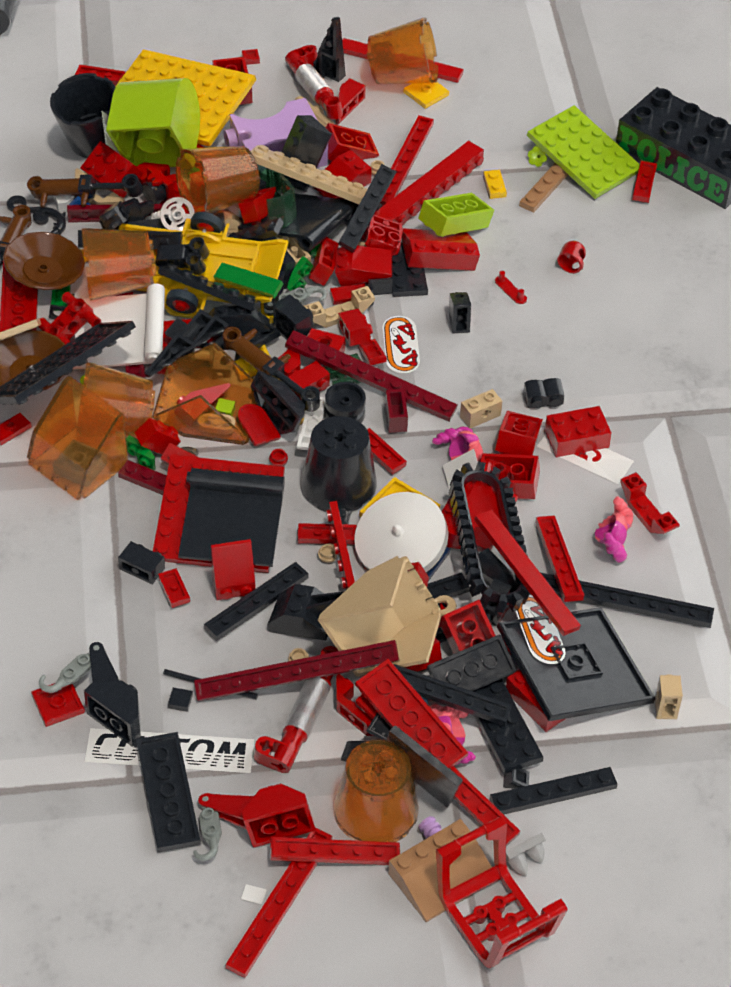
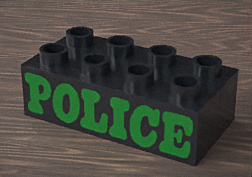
(683, 143)

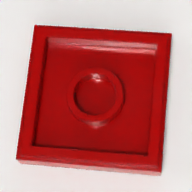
(58, 705)

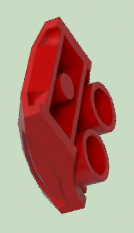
(384, 234)

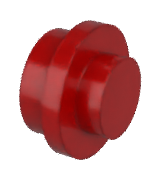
(278, 457)

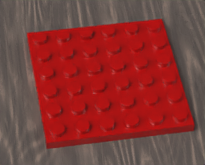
(176, 498)

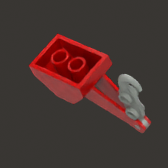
(267, 814)

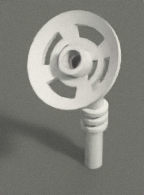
(174, 214)

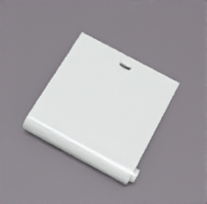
(145, 340)

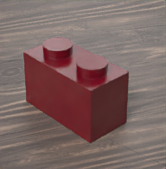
(396, 410)

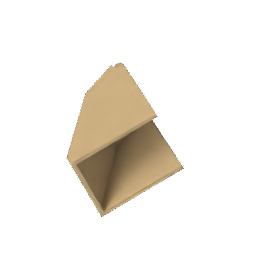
(385, 607)

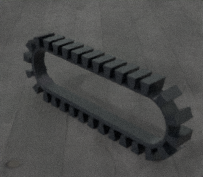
(467, 538)

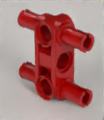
(71, 319)

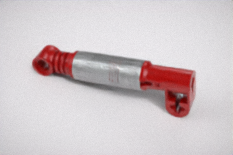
(301, 64)
(297, 725)

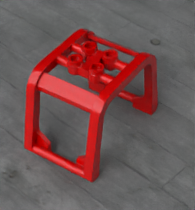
(499, 929)

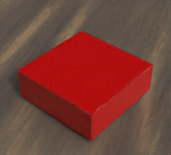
(251, 56)

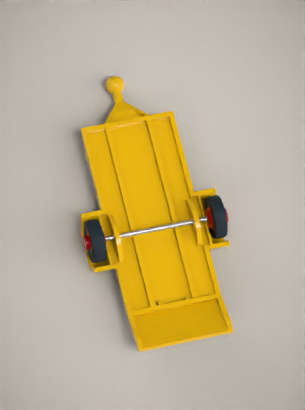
(252, 255)

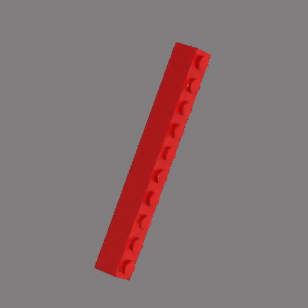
(431, 184)

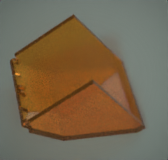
(196, 416)
(78, 440)

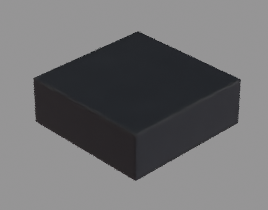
(180, 699)

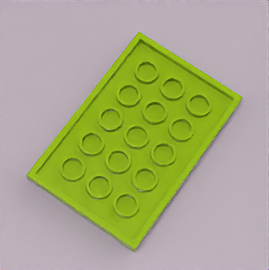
(584, 151)

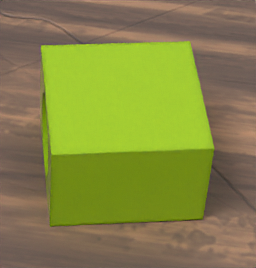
(226, 406)

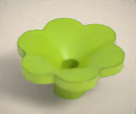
(534, 158)

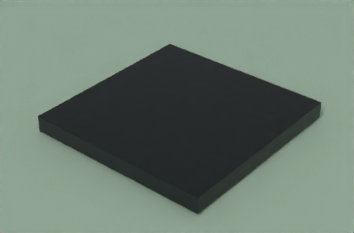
(427, 769)

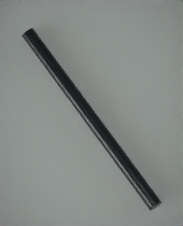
(191, 679)

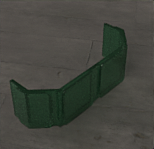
(284, 204)

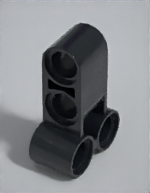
(184, 255)

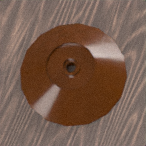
(43, 260)
(25, 350)

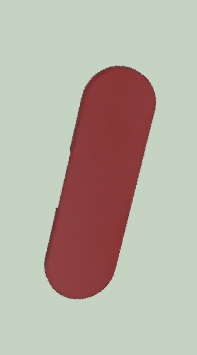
(508, 287)

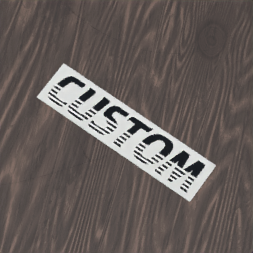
(198, 751)

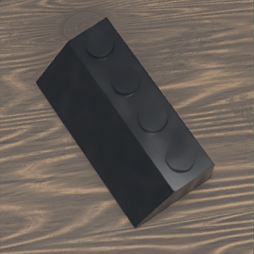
(307, 143)

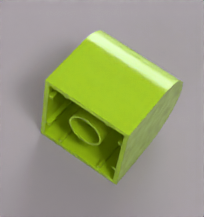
(154, 120)

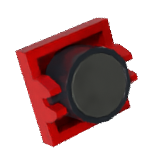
(158, 186)

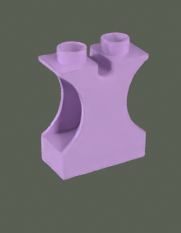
(269, 131)

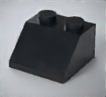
(290, 316)

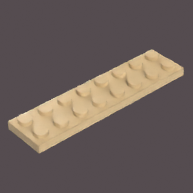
(308, 174)

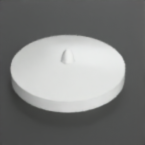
(401, 527)

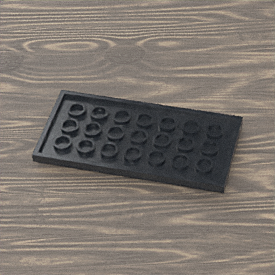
(62, 361)

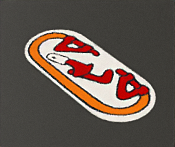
(401, 344)
(540, 634)

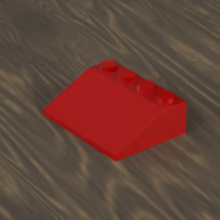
(429, 250)
(480, 498)

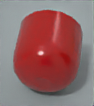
(571, 253)

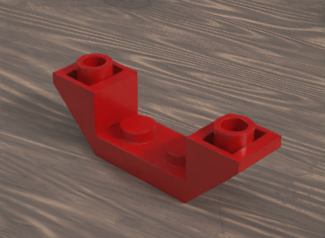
(655, 522)
(348, 708)

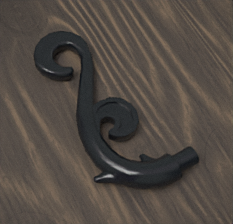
(40, 215)

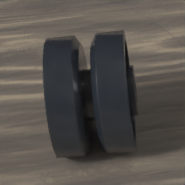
(345, 400)

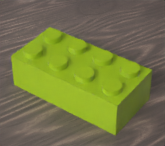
(456, 214)

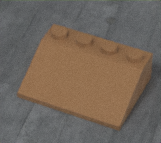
(417, 869)

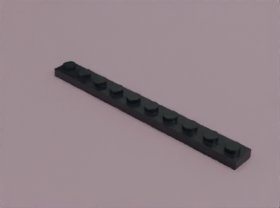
(641, 603)

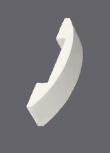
(311, 419)

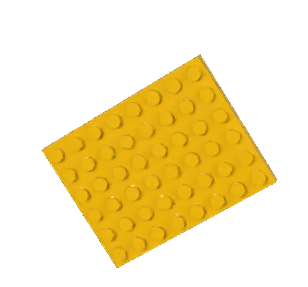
(217, 88)

